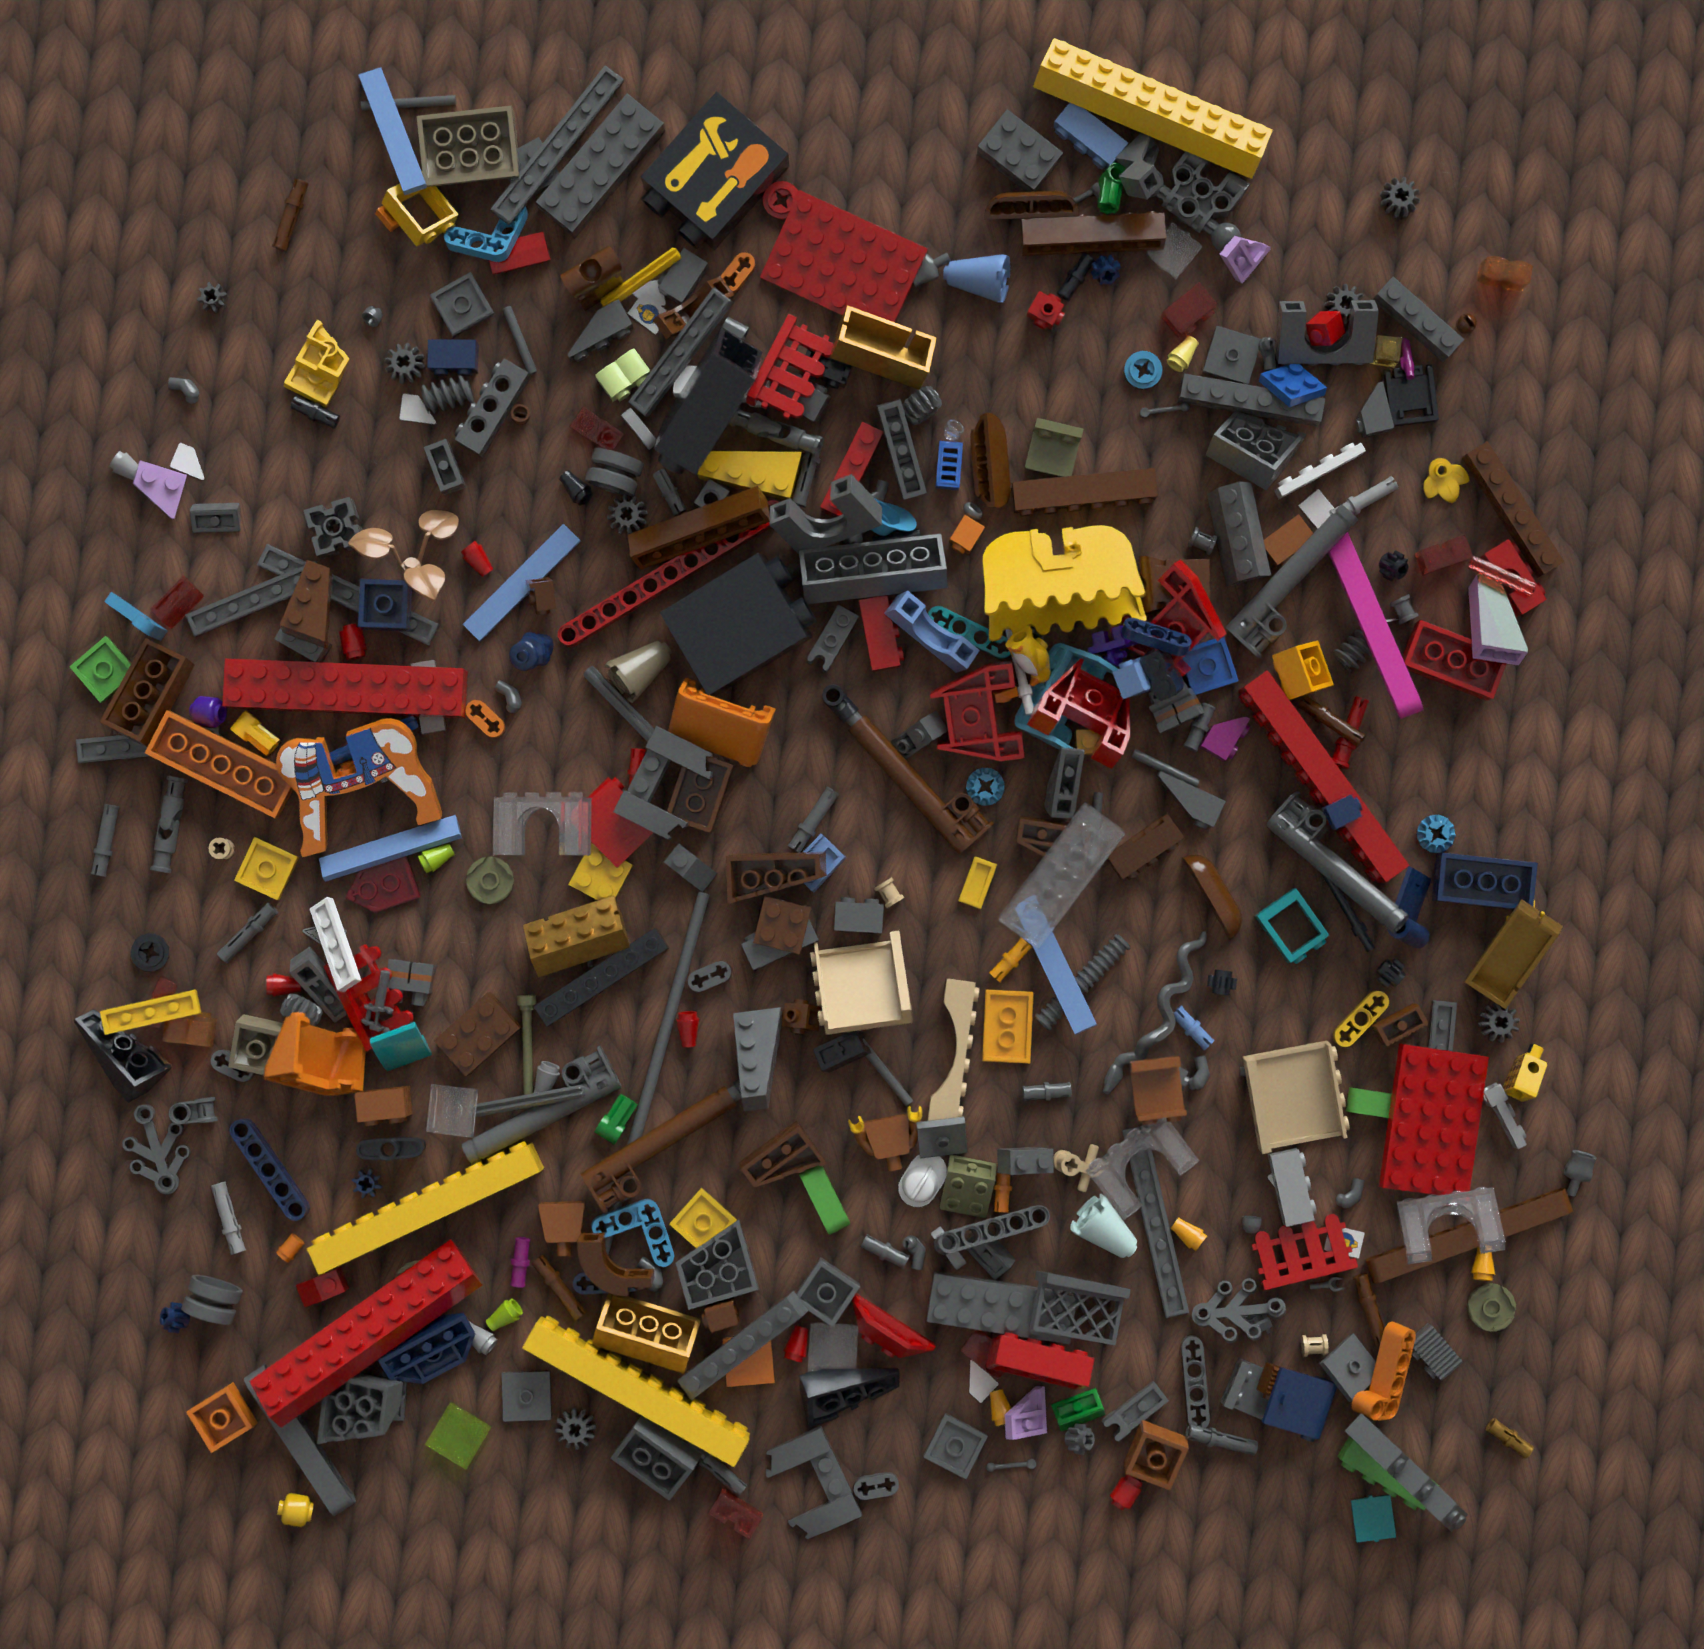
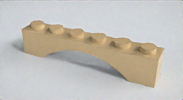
(959, 1002)

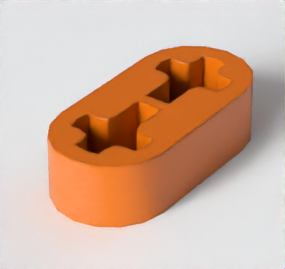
(741, 276)
(481, 723)

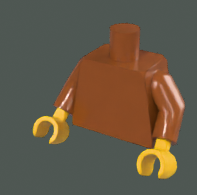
(888, 1136)

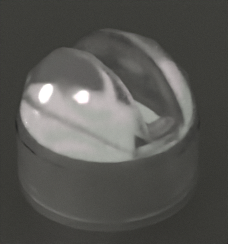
(953, 430)

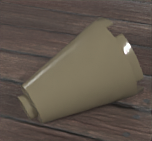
(638, 668)

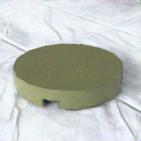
(490, 880)
(1491, 1307)

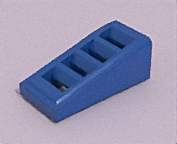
(949, 484)

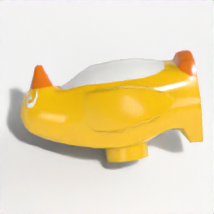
(1030, 655)

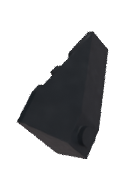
(125, 1060)
(834, 1390)

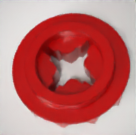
(770, 198)

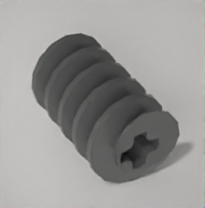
(447, 394)
(1352, 651)

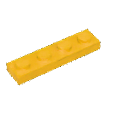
(150, 1012)

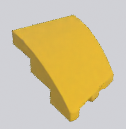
(318, 367)

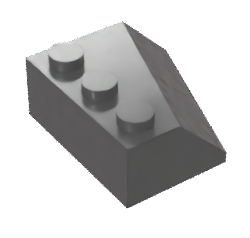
(1254, 448)
(718, 1269)
(359, 1408)

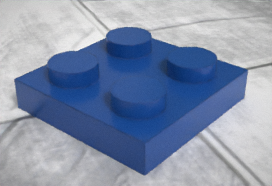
(1292, 384)
(1210, 666)

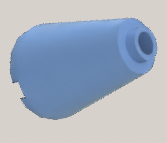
(980, 276)

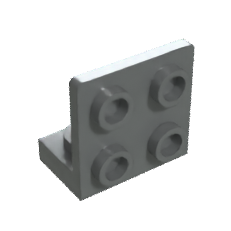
(1242, 1391)

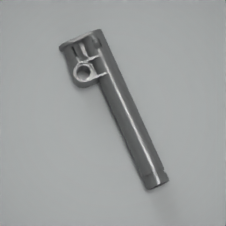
(1253, 619)
(1295, 830)
(598, 1081)

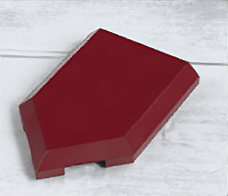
(384, 885)

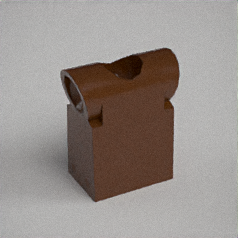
(594, 277)
(1151, 569)

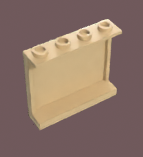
(862, 986)
(1295, 1095)

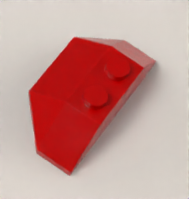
(888, 1331)

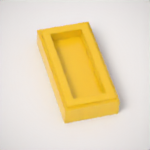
(977, 882)

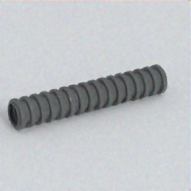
(1086, 978)

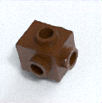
(800, 1017)

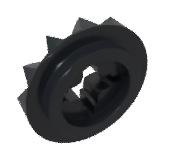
(141, 959)

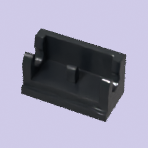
(841, 1051)

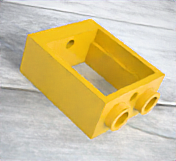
(437, 202)

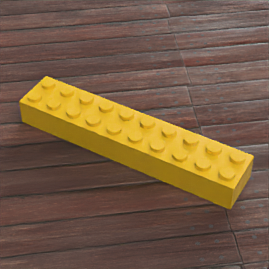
(1152, 108)
(425, 1208)
(637, 1391)

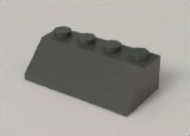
(1238, 533)

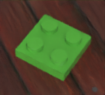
(102, 669)

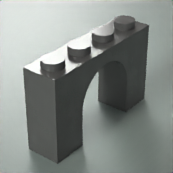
(1353, 347)
(802, 531)

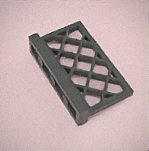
(1076, 1287)

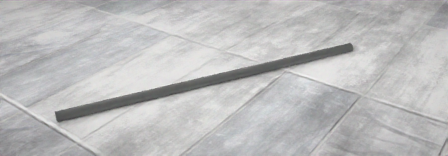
(664, 1035)

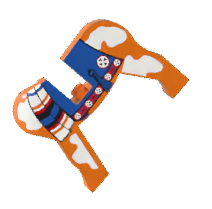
(377, 751)

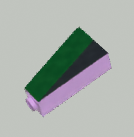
(1493, 623)

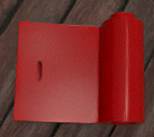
(609, 831)

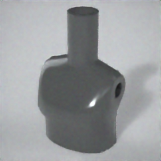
(929, 269)
(1579, 1169)

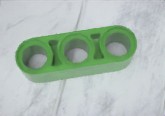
(1368, 1102)
(824, 1199)

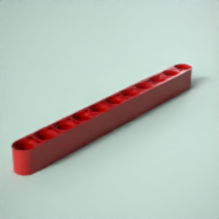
(663, 585)

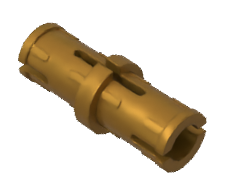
(1509, 1438)

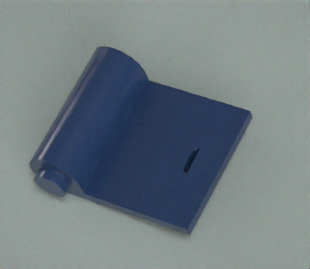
(1410, 901)
(1299, 1403)

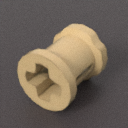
(214, 849)
(889, 892)
(1314, 1345)

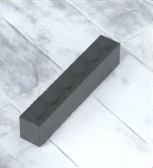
(1247, 400)
(742, 1345)

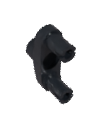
(404, 1148)

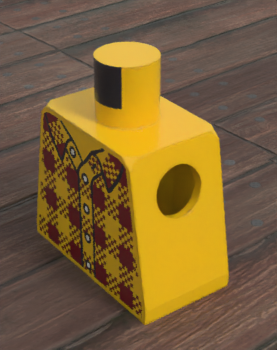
(1526, 1074)

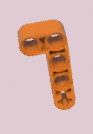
(1389, 1374)

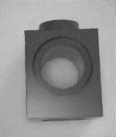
(709, 489)

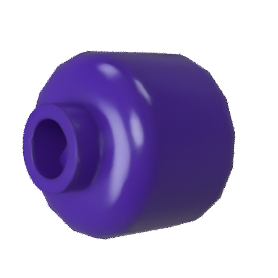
(207, 712)

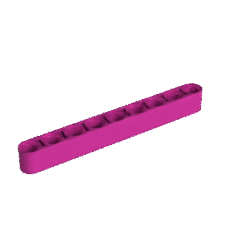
(1375, 628)

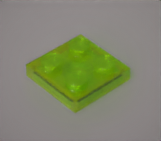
(458, 1435)

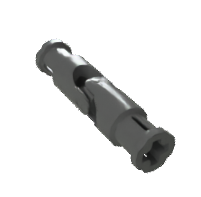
(764, 427)
(171, 813)

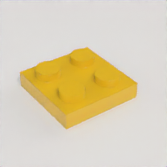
(266, 868)
(599, 876)
(702, 1219)

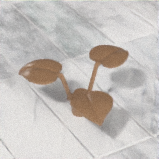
(425, 580)

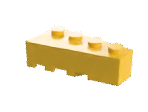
(770, 471)

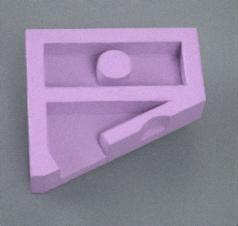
(1243, 256)
(160, 486)
(1027, 1416)

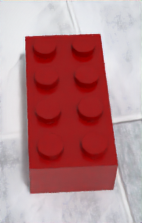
(1450, 661)
(1040, 1362)

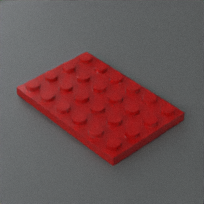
(842, 260)
(1433, 1120)

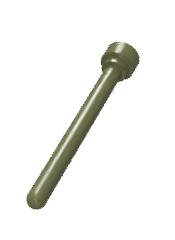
(527, 1004)

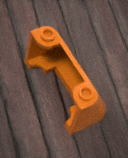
(720, 724)
(316, 1058)

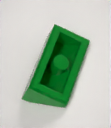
(1078, 1409)

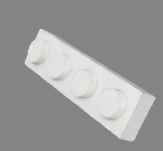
(1327, 465)
(335, 944)

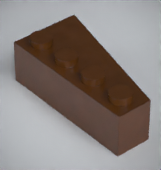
(767, 872)

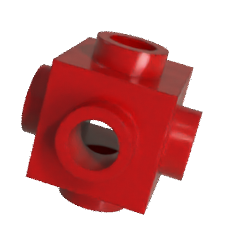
(1046, 302)

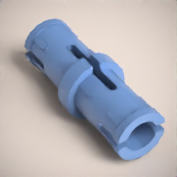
(1192, 1028)

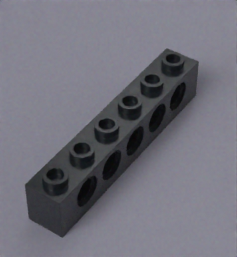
(601, 977)

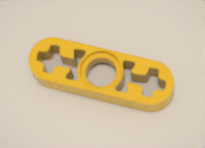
(1370, 1019)

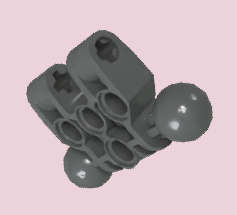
(1204, 208)

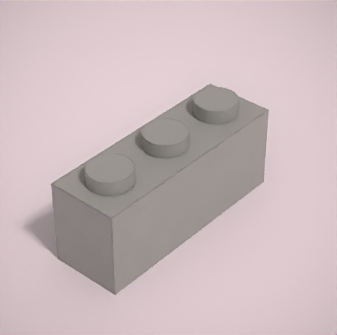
(1292, 1186)

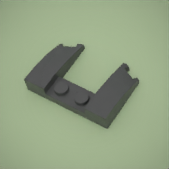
(635, 802)
(841, 1505)

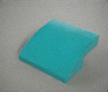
(400, 1046)

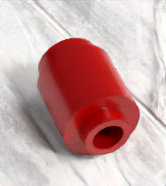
(352, 642)
(1126, 1492)

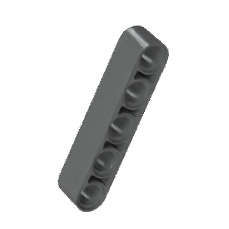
(1002, 1226)

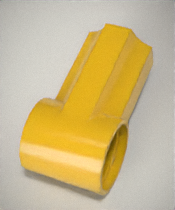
(251, 730)

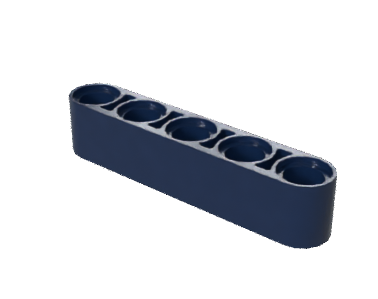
(259, 1162)

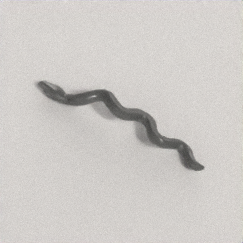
(1115, 1071)

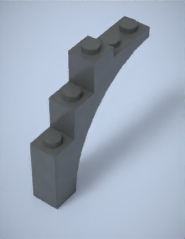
(1407, 1473)

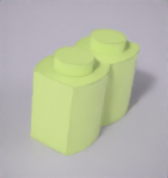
(623, 375)

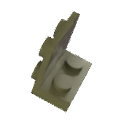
(1053, 448)
(968, 1186)

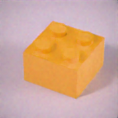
(1302, 670)

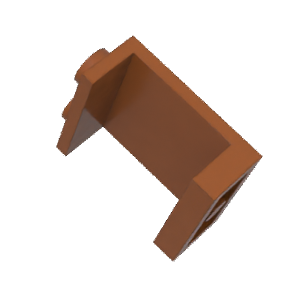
(1157, 1089)

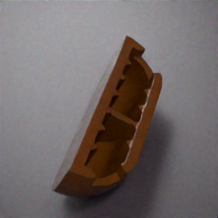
(1031, 205)
(990, 461)
(1215, 893)

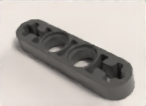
(1195, 1382)

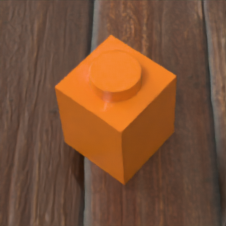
(966, 535)

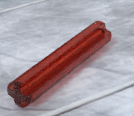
(1502, 576)

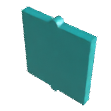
(1373, 1518)

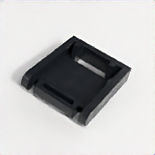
(1411, 395)

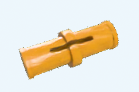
(1010, 959)

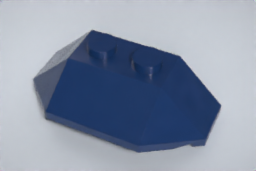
(430, 1350)

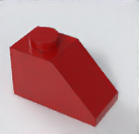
(322, 1287)

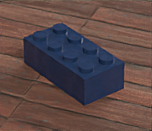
(1483, 881)

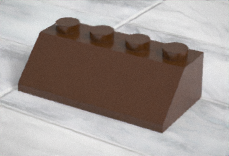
(147, 692)

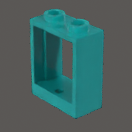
(1277, 906)

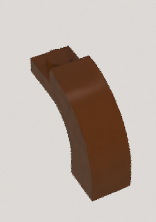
(673, 321)
(606, 1273)

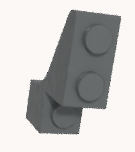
(1138, 158)

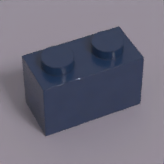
(452, 356)

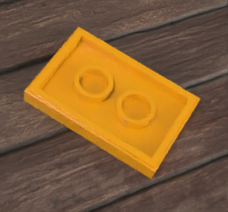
(1007, 1026)

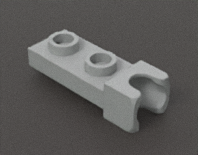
(1495, 1097)

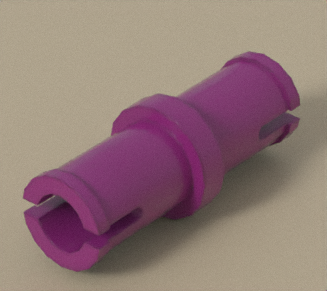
(520, 1262)

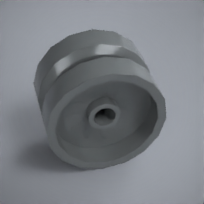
(614, 472)
(212, 1299)

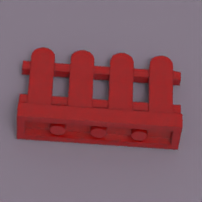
(781, 377)
(356, 997)
(1314, 1249)

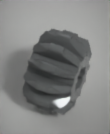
(1403, 190)
(1336, 298)
(404, 372)
(921, 405)
(618, 516)
(296, 1003)
(1497, 1031)
(584, 1432)

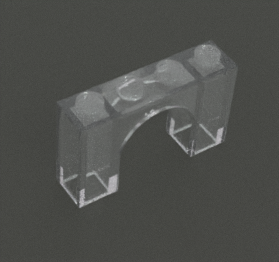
(571, 813)
(1109, 1171)
(1476, 1205)

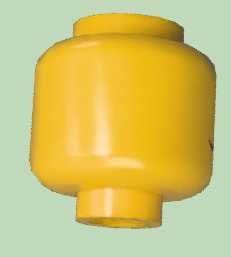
(295, 1510)

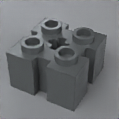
(322, 521)

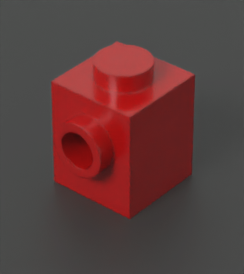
(1325, 328)

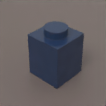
(1343, 811)

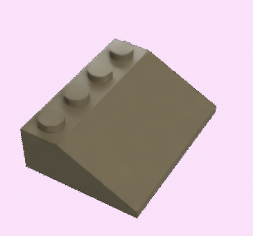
(468, 146)

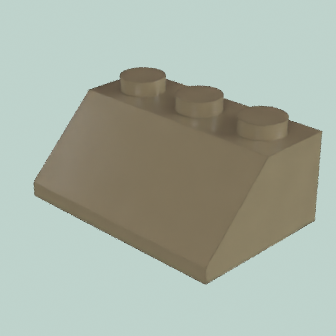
(253, 1043)

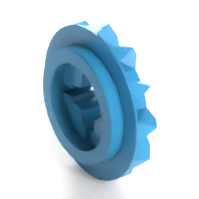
(1140, 359)
(985, 798)
(1425, 835)

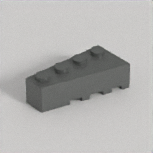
(757, 1047)

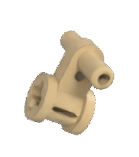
(1075, 1165)

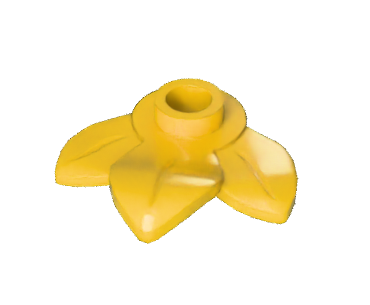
(1446, 483)

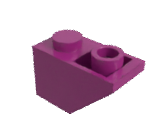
(1222, 738)

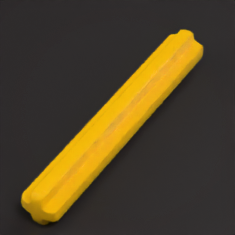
(642, 277)

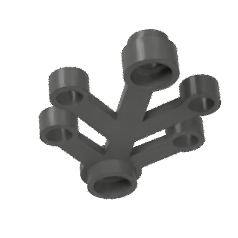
(157, 1152)
(1234, 1311)

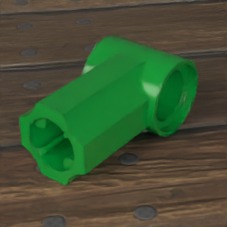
(1110, 189)
(614, 1122)

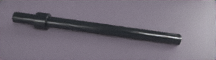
(1358, 928)

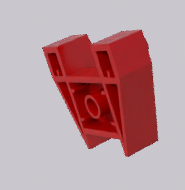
(1187, 612)
(1090, 704)
(972, 714)

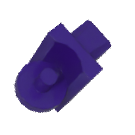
(1102, 645)

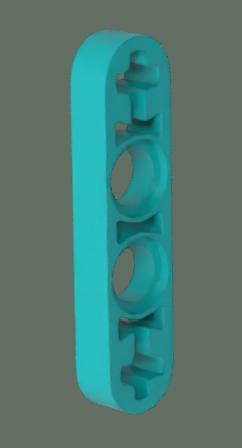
(971, 629)

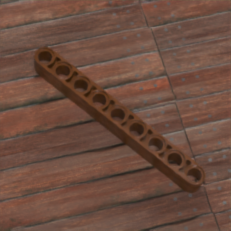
(1464, 1236)

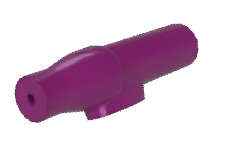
(1406, 360)

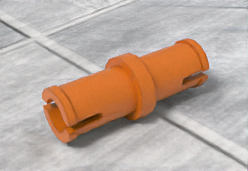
(1002, 1192)

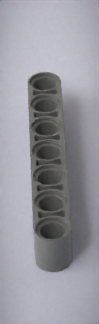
(311, 1458)

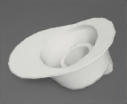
(922, 1180)

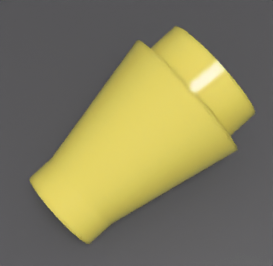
(1181, 356)

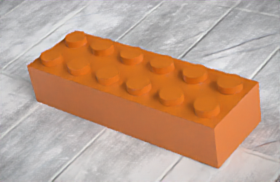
(219, 764)

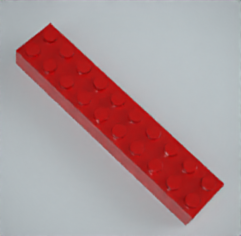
(345, 688)
(1320, 774)
(365, 1333)

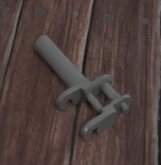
(379, 1004)

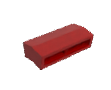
(526, 252)

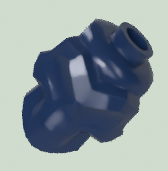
(531, 651)

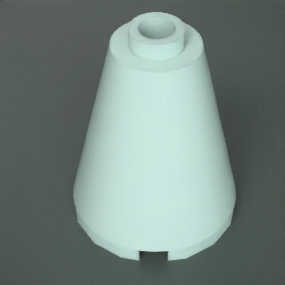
(1104, 1227)

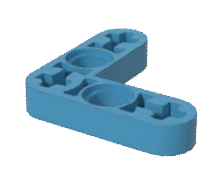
(496, 240)
(138, 619)
(637, 1220)

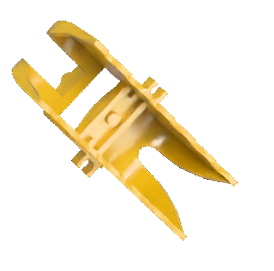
(1084, 584)

